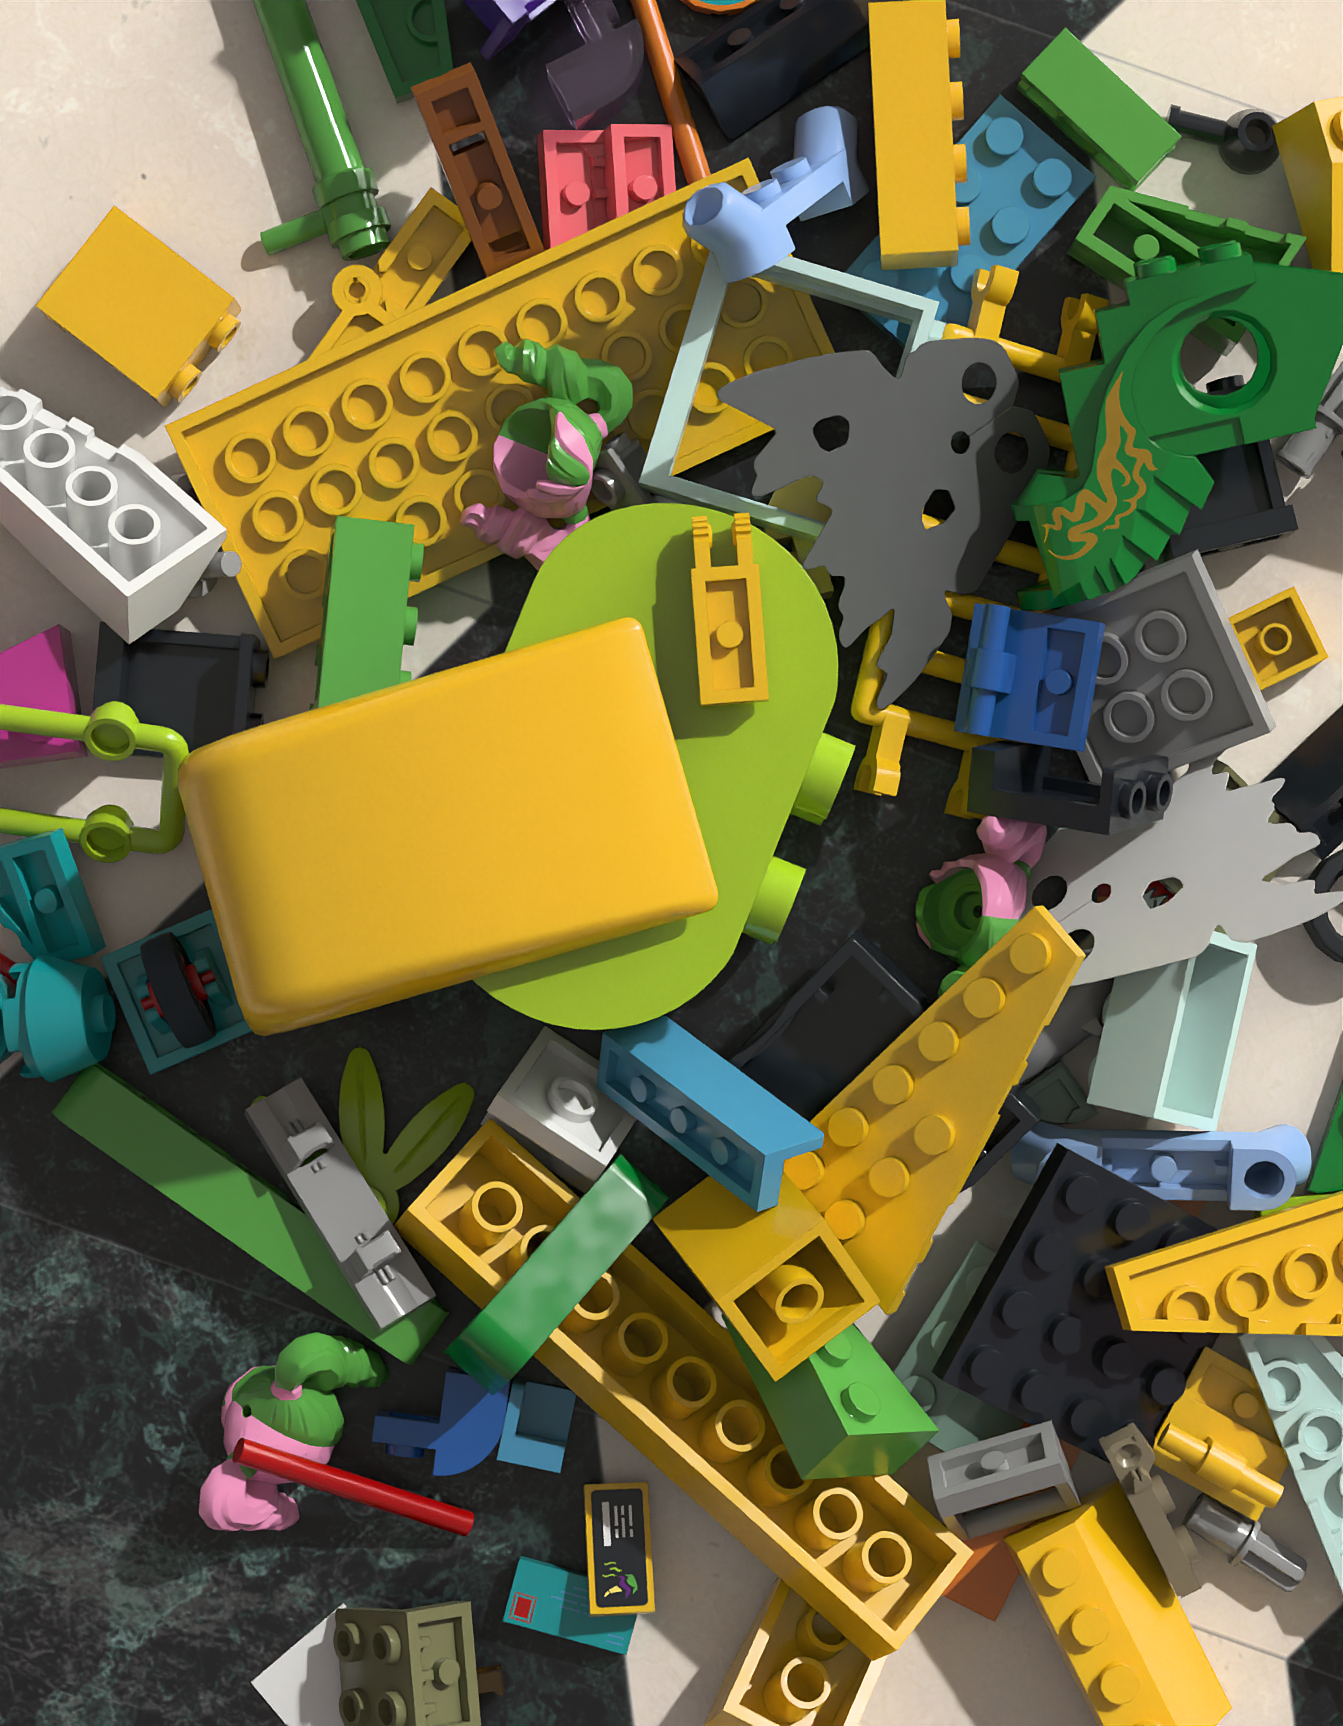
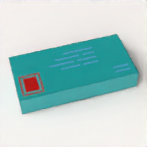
(557, 1603)

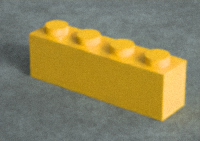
(915, 135)

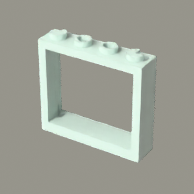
(692, 356)

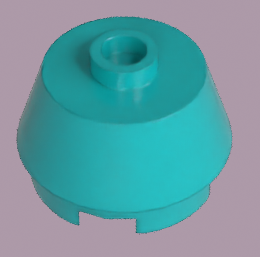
(58, 1017)

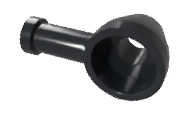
(1230, 137)

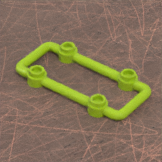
(112, 735)

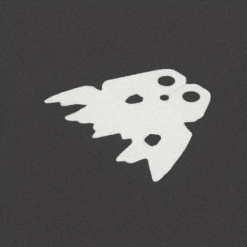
(1211, 843)

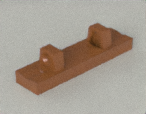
(478, 173)

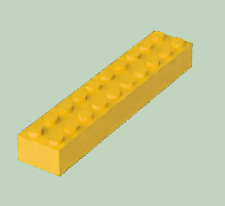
(688, 1402)

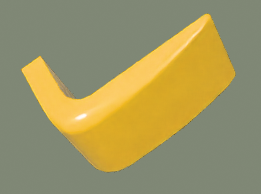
(446, 828)

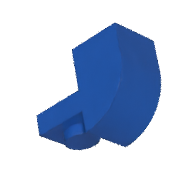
(462, 1434)

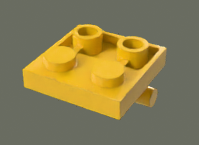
(1223, 1437)

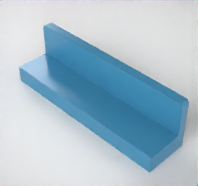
(704, 1107)

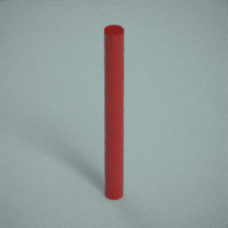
(352, 1487)

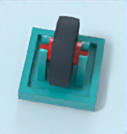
(177, 992)

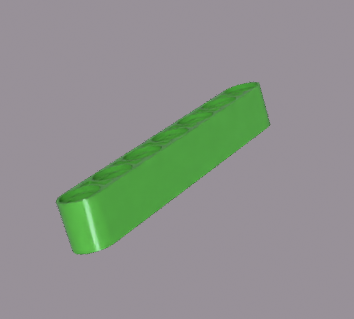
(228, 1200)

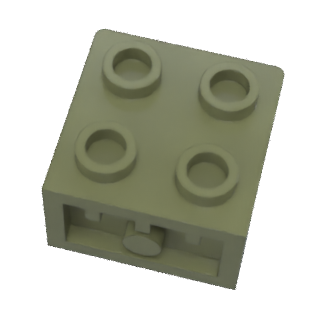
(407, 1666)

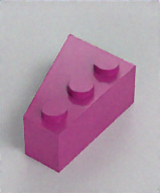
(43, 677)

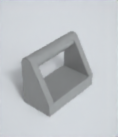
(1000, 1471)

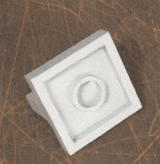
(559, 1112)

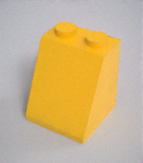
(770, 1270)

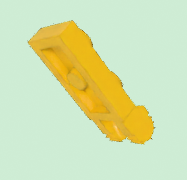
(728, 620)

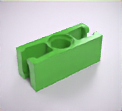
(1098, 111)

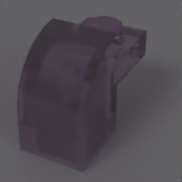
(605, 71)

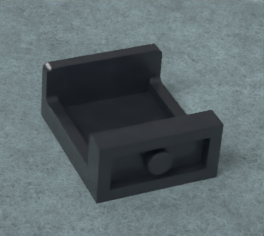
(1244, 500)
(183, 681)
(1015, 783)

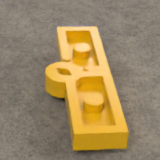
(403, 275)

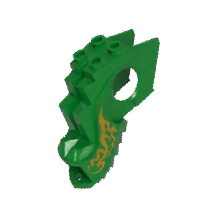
(1143, 422)

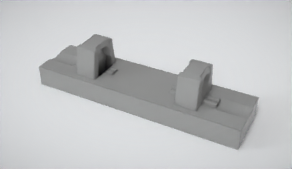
(340, 1205)

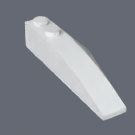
(100, 517)

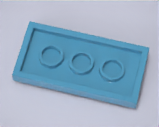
(1015, 196)

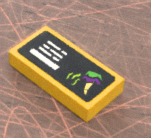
(618, 1549)

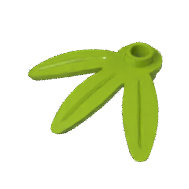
(364, 1131)

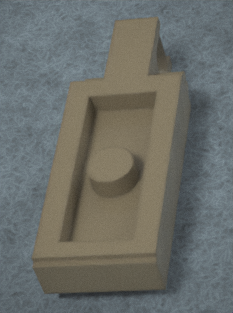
(1132, 1461)

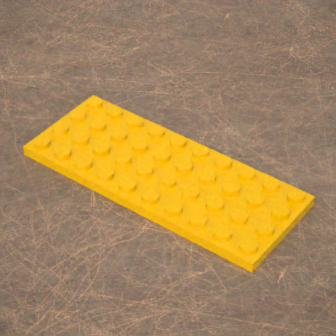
(412, 409)

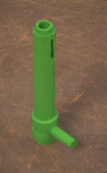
(343, 186)

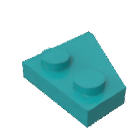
(46, 898)

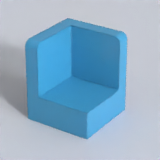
(536, 1425)

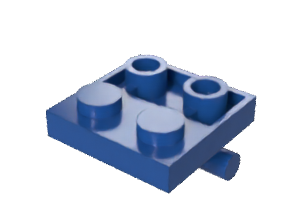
(1029, 677)

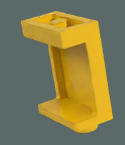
(141, 308)

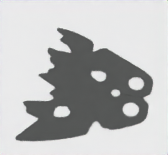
(886, 474)

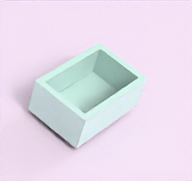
(1173, 1036)

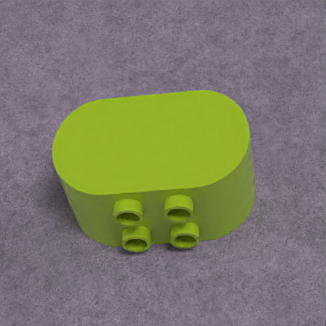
(739, 760)

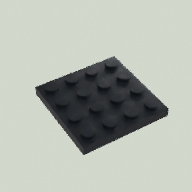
(1044, 1317)

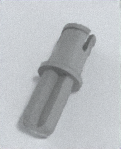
(1307, 447)
(1245, 1543)

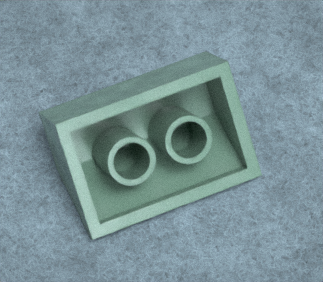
(954, 1412)

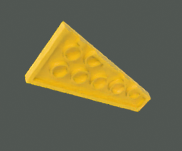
(928, 1103)
(1247, 1278)

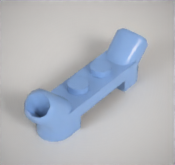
(750, 227)
(1237, 1167)

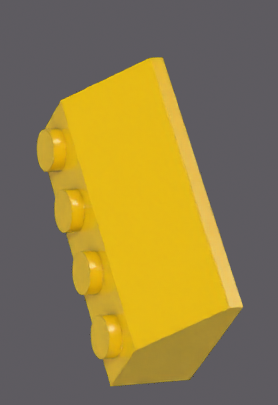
(1117, 1616)

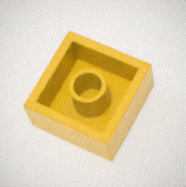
(1278, 638)

